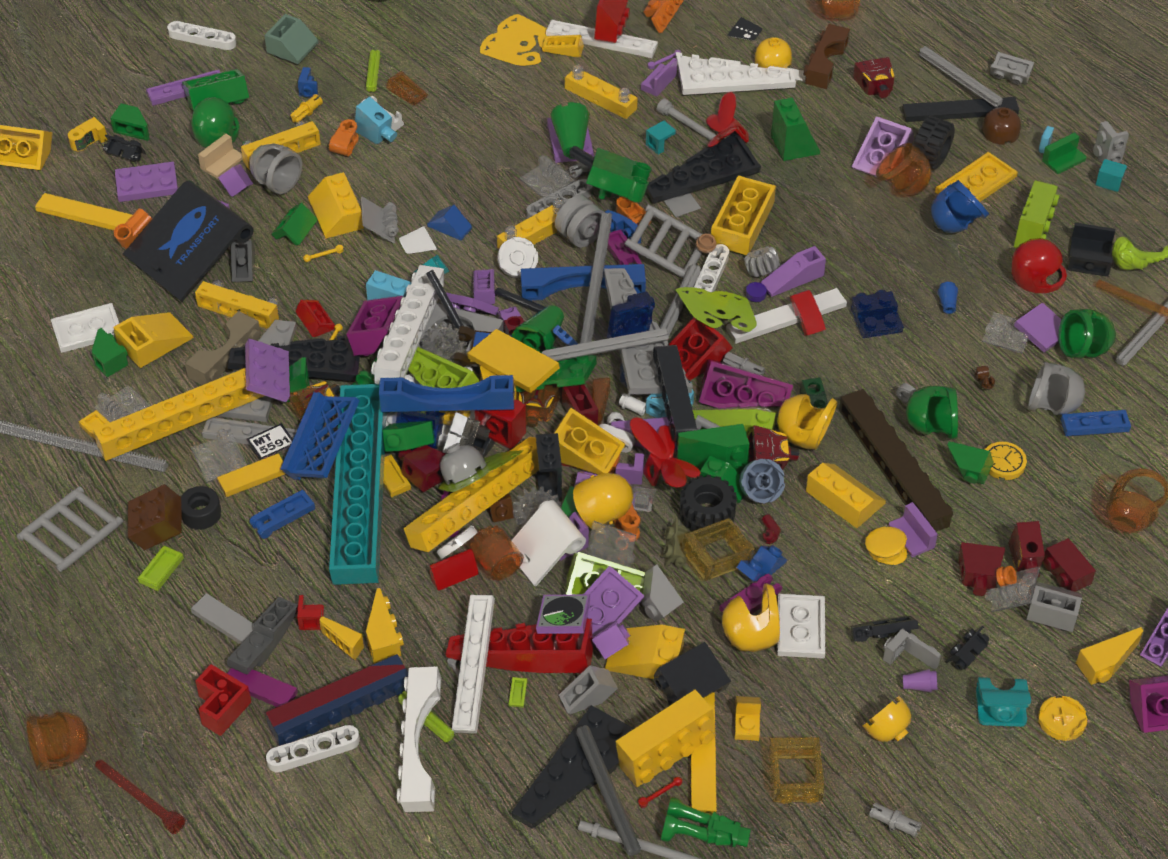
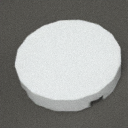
(517, 254)
(457, 541)

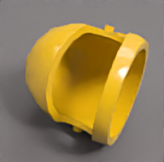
(803, 422)
(603, 498)
(752, 632)

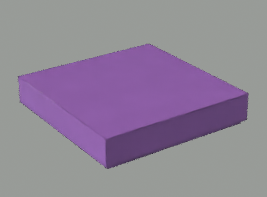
(1040, 326)

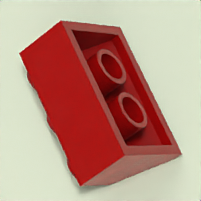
(611, 19)

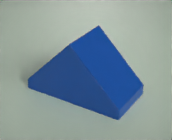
(450, 222)

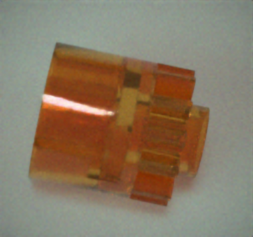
(496, 553)

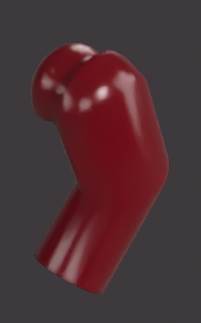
(773, 529)

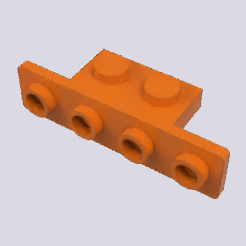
(662, 12)

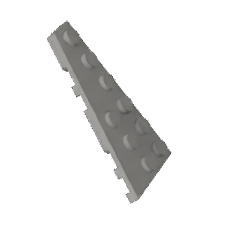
(259, 409)

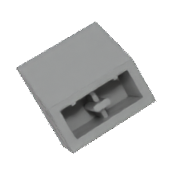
(1054, 606)

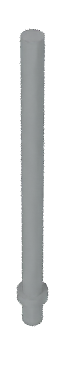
(596, 830)

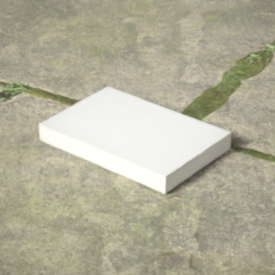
(81, 327)
(801, 626)

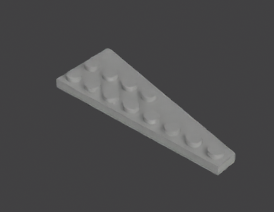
(636, 360)

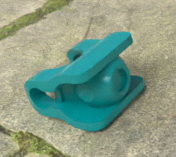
(1000, 706)

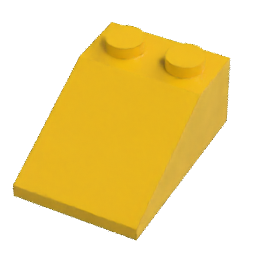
(586, 444)
(647, 650)

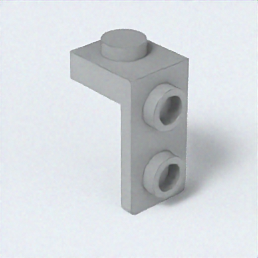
(911, 644)

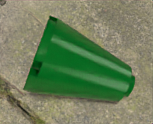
(570, 125)
(538, 330)

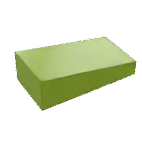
(518, 692)

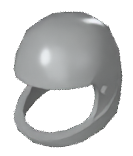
(276, 167)
(1057, 389)

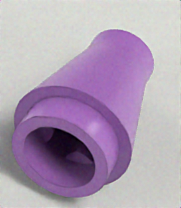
(921, 681)

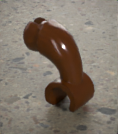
(983, 375)

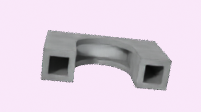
(469, 319)

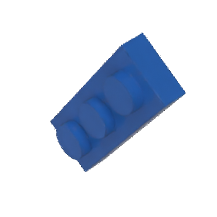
(1095, 423)

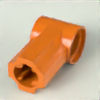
(132, 228)

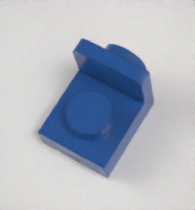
(306, 83)

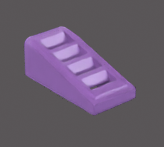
(483, 286)

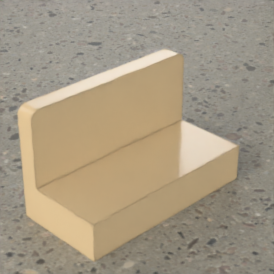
(219, 157)

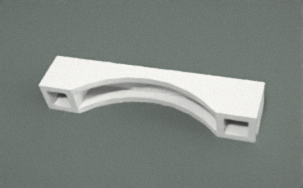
(423, 693)

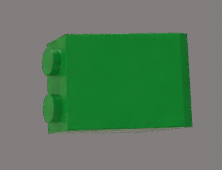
(791, 131)

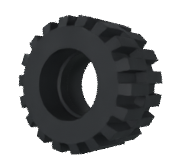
(935, 139)
(709, 491)

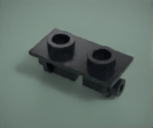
(131, 149)
(974, 642)

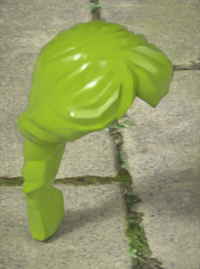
(1130, 258)

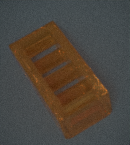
(406, 82)
(601, 392)

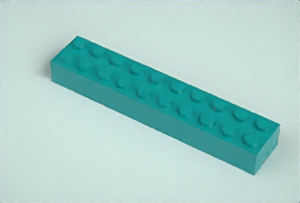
(359, 491)

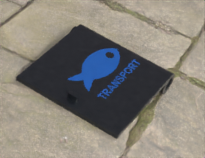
(186, 239)

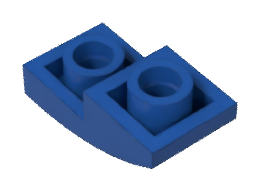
(625, 224)

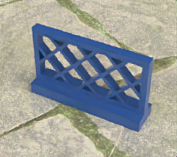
(312, 430)

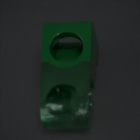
(817, 394)

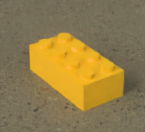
(743, 214)
(666, 738)

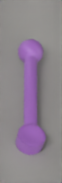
(651, 65)

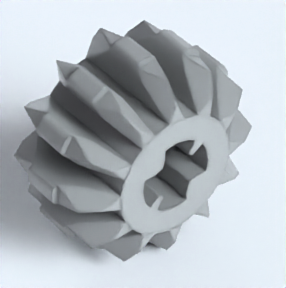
(762, 261)

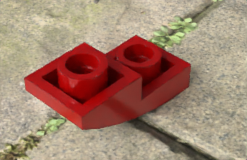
(808, 312)

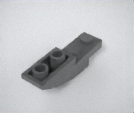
(266, 635)

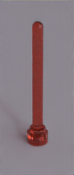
(172, 820)

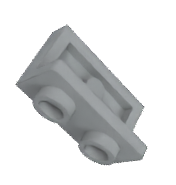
(1011, 68)
(1110, 144)

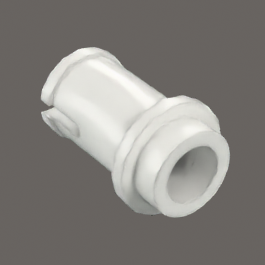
(632, 404)

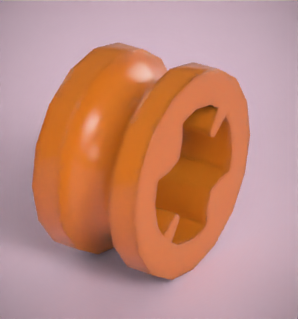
(1006, 575)

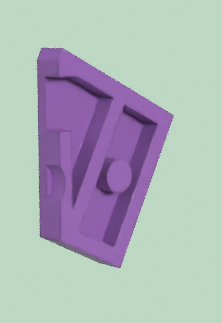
(471, 304)

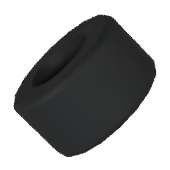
(204, 517)

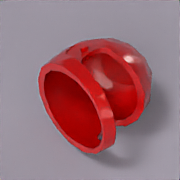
(1034, 263)

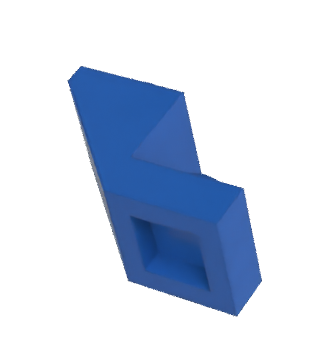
(766, 561)

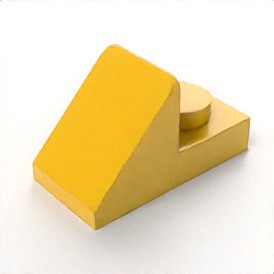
(747, 718)

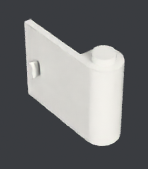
(546, 540)

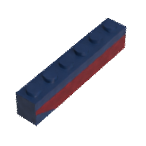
(337, 700)

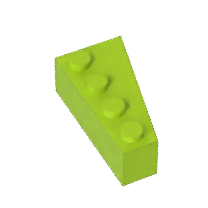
(1037, 212)

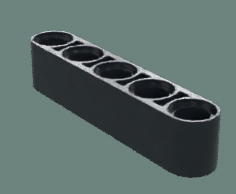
(674, 390)

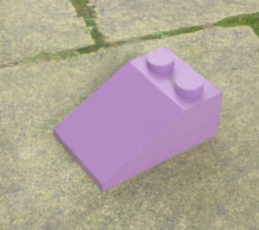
(879, 142)

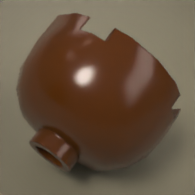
(1001, 126)

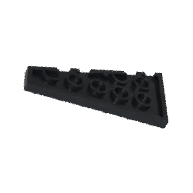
(706, 169)
(324, 358)
(569, 769)

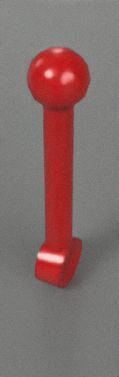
(643, 802)

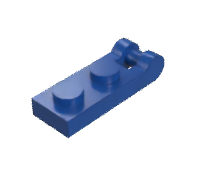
(282, 513)

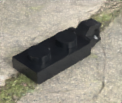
(883, 627)

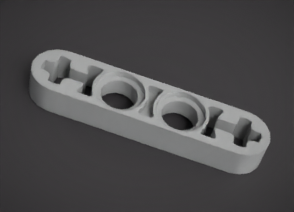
(577, 188)

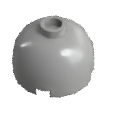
(460, 463)

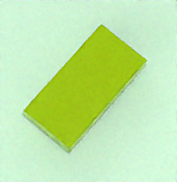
(160, 568)

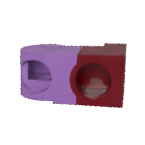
(511, 319)

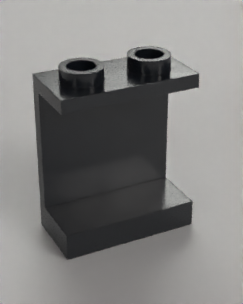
(1091, 249)
(549, 464)
(691, 671)

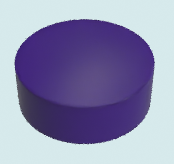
(756, 292)

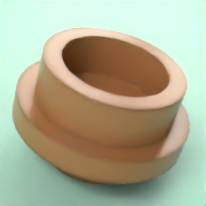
(706, 243)

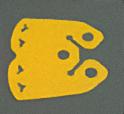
(508, 41)

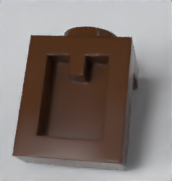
(502, 509)

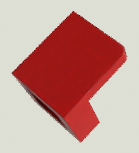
(309, 615)

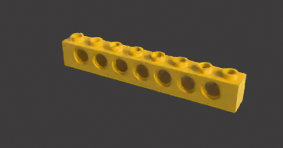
(173, 415)
(472, 500)

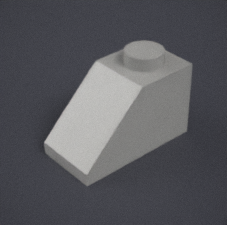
(659, 594)
(588, 689)

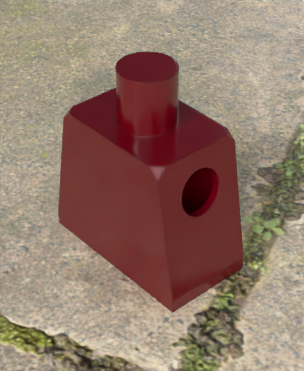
(422, 466)
(979, 566)

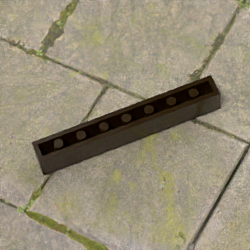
(894, 458)

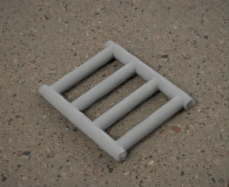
(651, 252)
(78, 549)

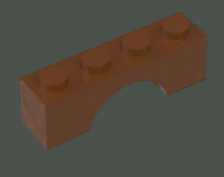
(820, 69)

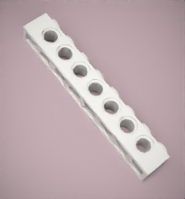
(408, 327)

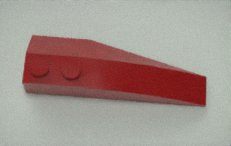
(527, 651)

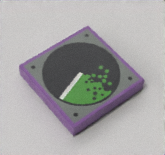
(563, 614)

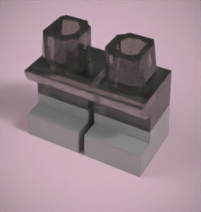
(467, 429)

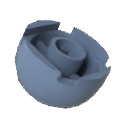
(762, 481)

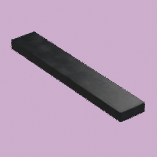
(954, 109)

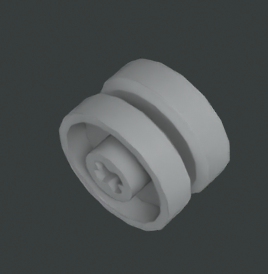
(579, 221)

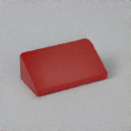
(314, 317)
(453, 570)

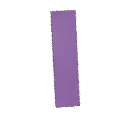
(171, 90)

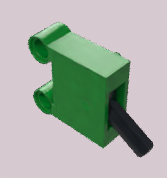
(614, 173)

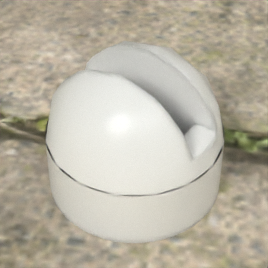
(614, 415)

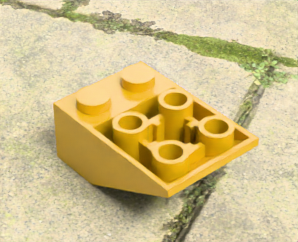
(150, 336)

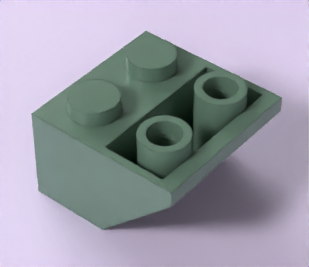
(290, 39)

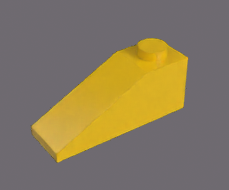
(1104, 658)

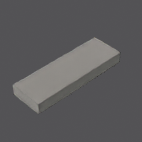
(222, 618)

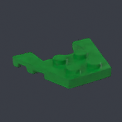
(571, 372)

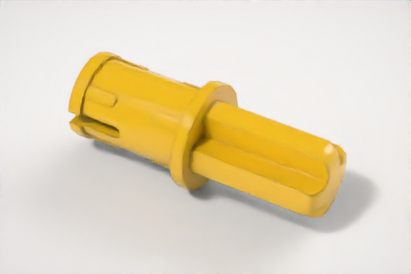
(306, 108)

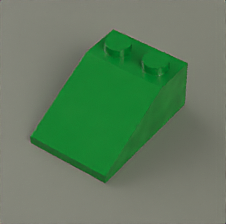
(723, 443)

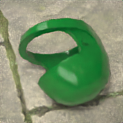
(212, 120)
(1085, 333)
(934, 410)

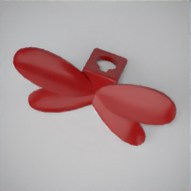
(724, 121)
(662, 450)

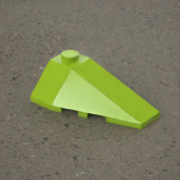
(439, 372)
(747, 416)

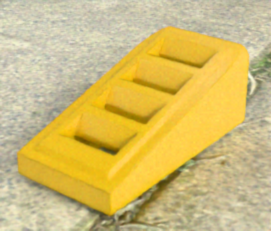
(569, 45)
(345, 638)

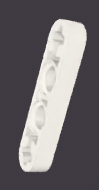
(221, 40)
(713, 275)
(314, 752)

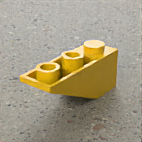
(381, 632)

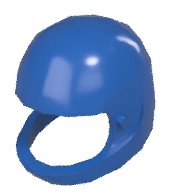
(956, 208)

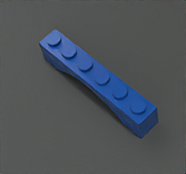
(542, 282)
(489, 394)

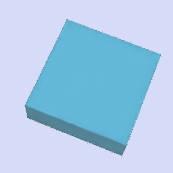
(1046, 138)

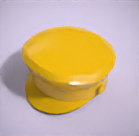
(887, 545)

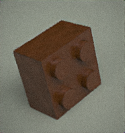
(154, 517)

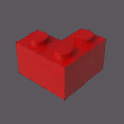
(223, 698)

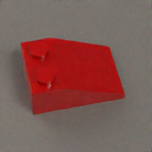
(697, 345)

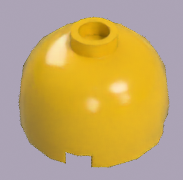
(774, 53)
(890, 722)

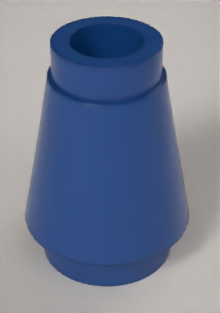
(948, 296)

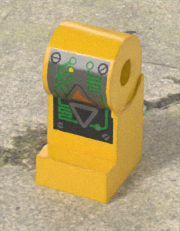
(86, 134)

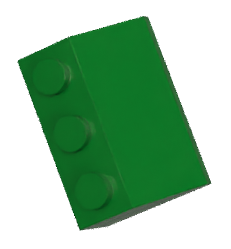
(225, 85)

